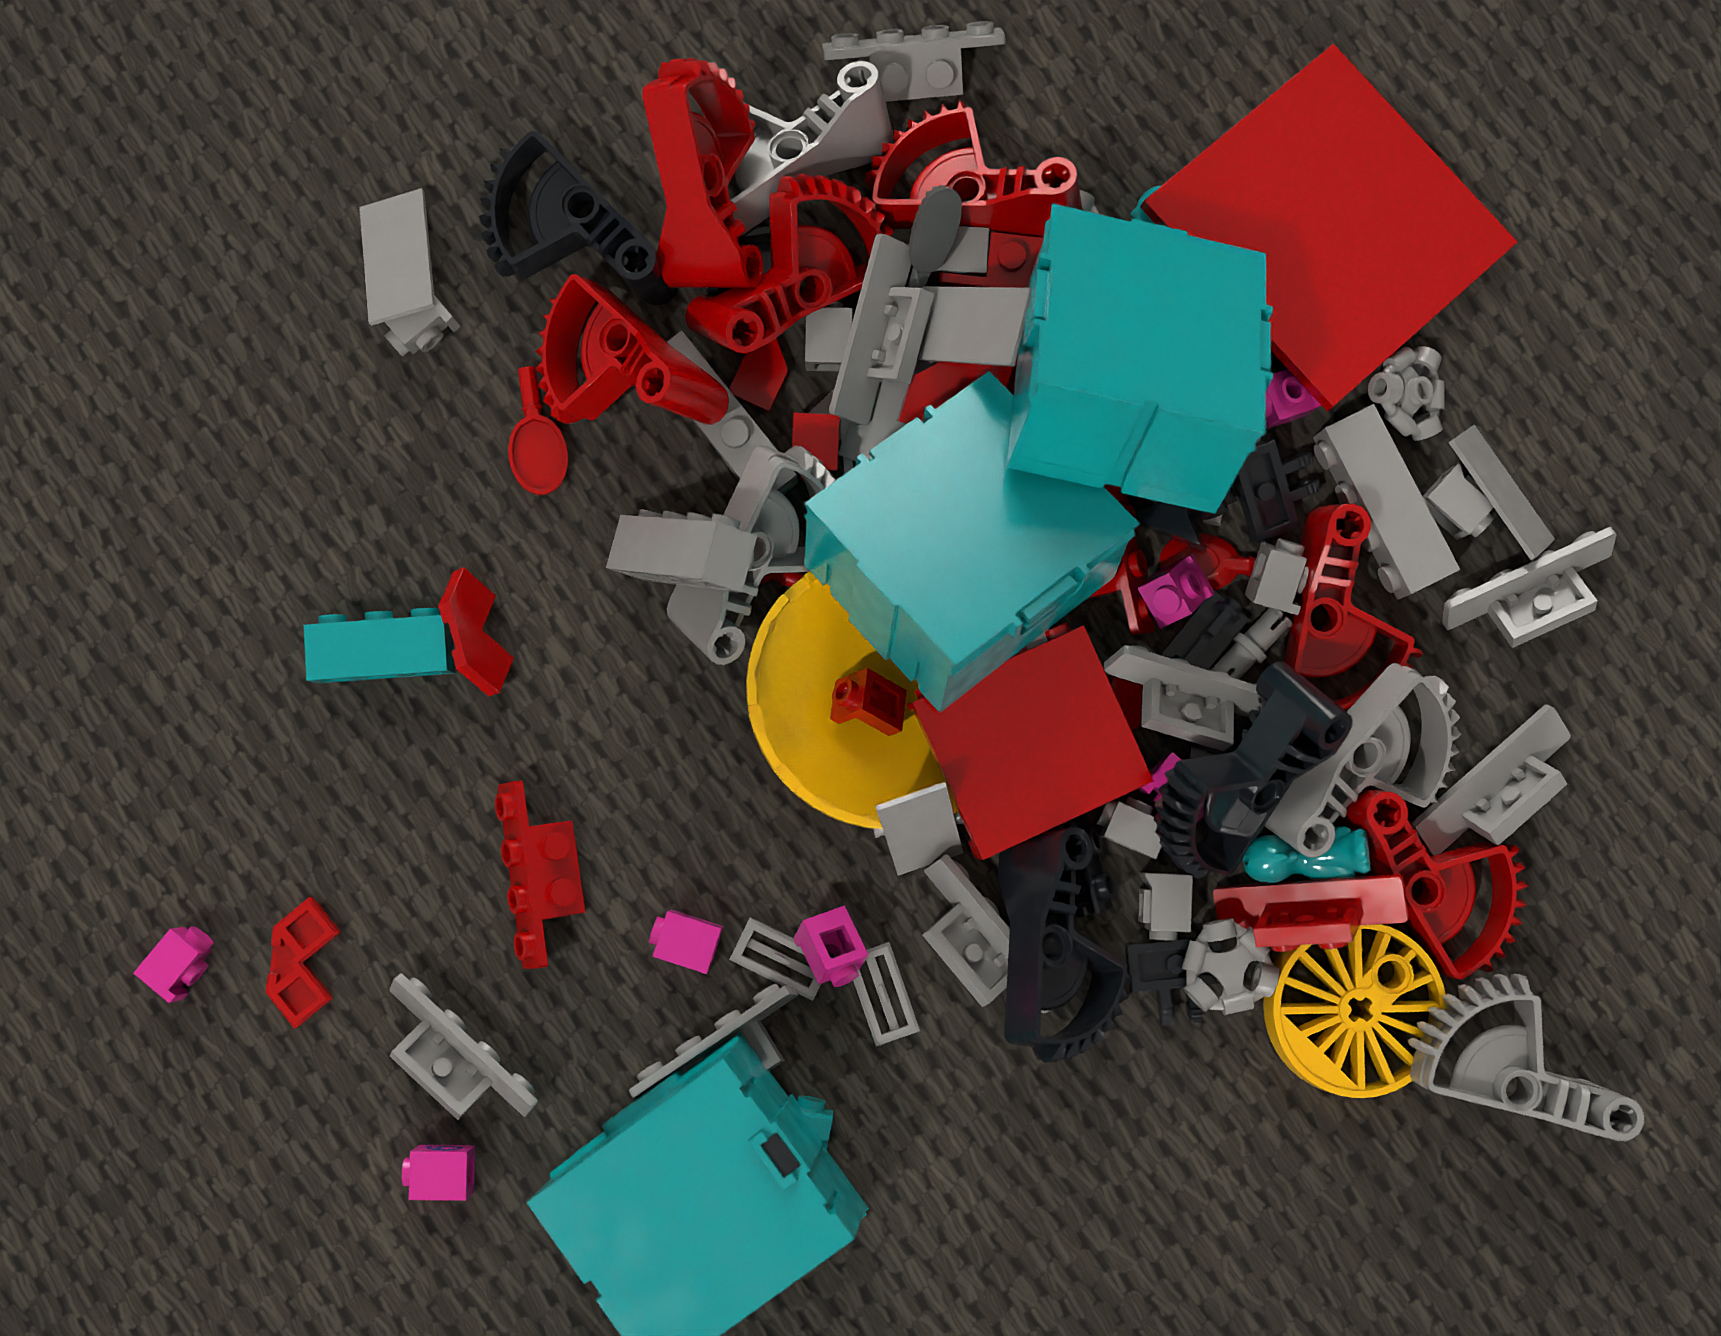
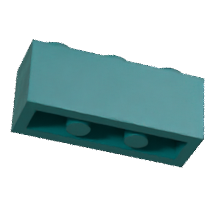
(378, 647)

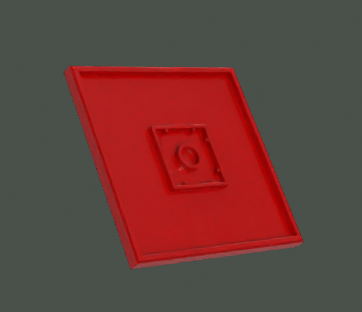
(1353, 221)

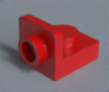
(869, 699)

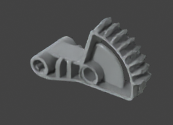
(827, 139)
(713, 615)
(1373, 756)
(1516, 1052)

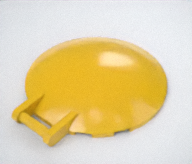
(789, 692)

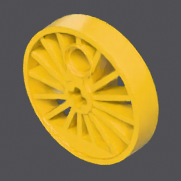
(1361, 983)

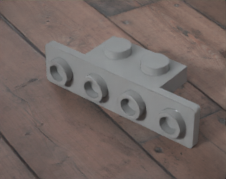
(916, 64)
(883, 332)
(1537, 594)
(1184, 697)
(1500, 788)
(971, 934)
(727, 1027)
(449, 1060)

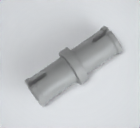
(1253, 644)

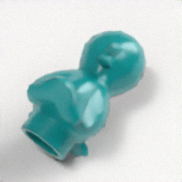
(1274, 860)

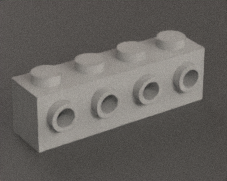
(1377, 479)
(683, 550)

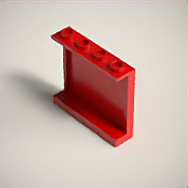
(1033, 743)

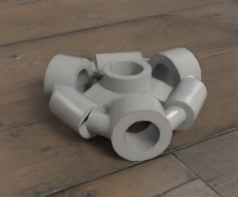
(1410, 383)
(1228, 968)

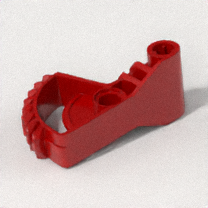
(695, 167)
(1003, 197)
(756, 316)
(615, 355)
(1348, 631)
(1446, 882)

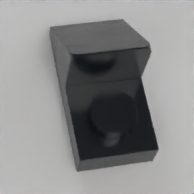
(1179, 521)

